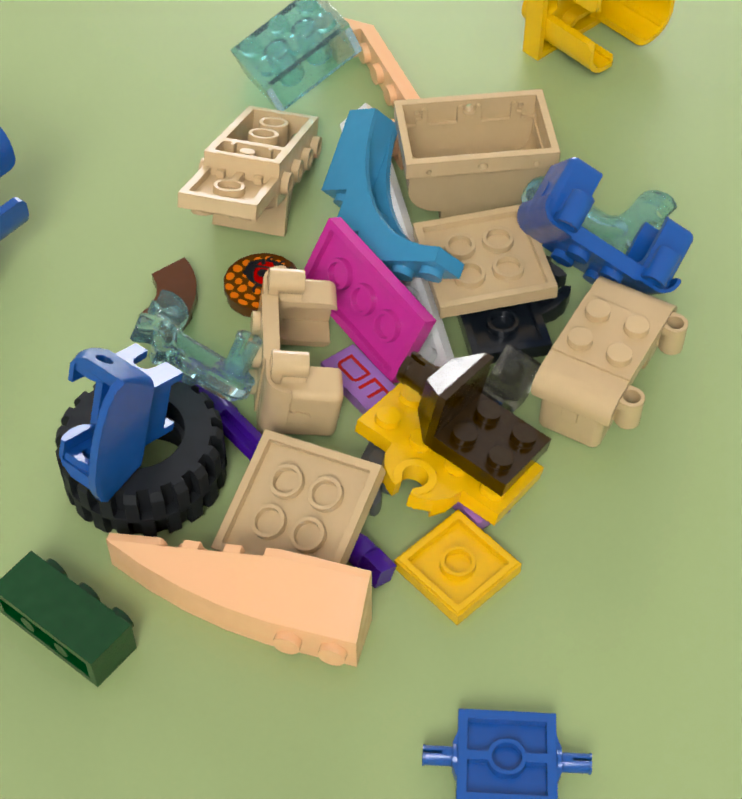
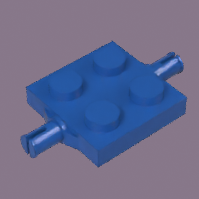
(506, 755)

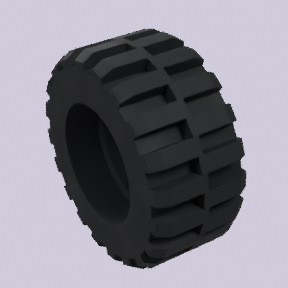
(166, 492)

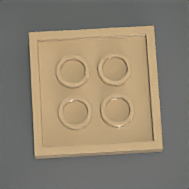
(498, 259)
(300, 500)

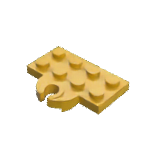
(396, 430)

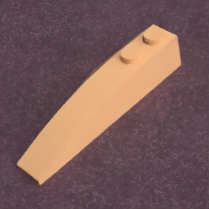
(270, 597)

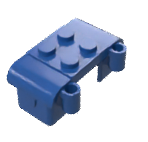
(557, 220)

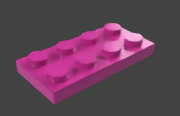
(371, 300)

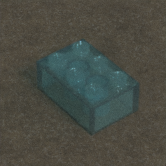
(296, 50)

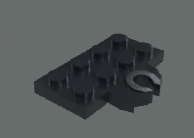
(517, 324)

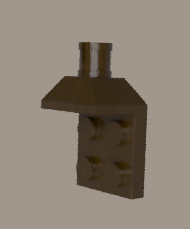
(467, 424)

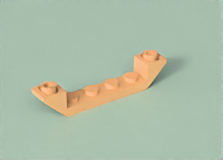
(383, 70)

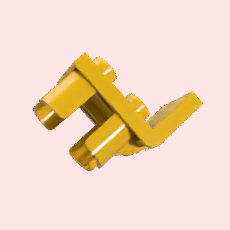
(562, 24)

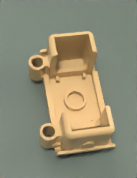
(598, 357)
(287, 390)

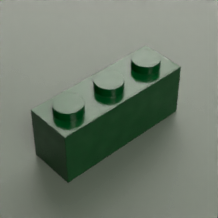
(66, 617)

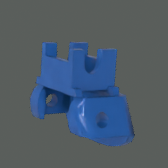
(125, 417)

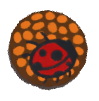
(245, 280)

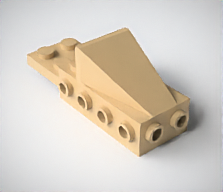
(253, 170)

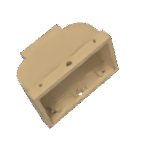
(475, 154)

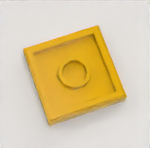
(457, 566)

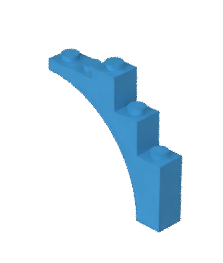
(361, 188)

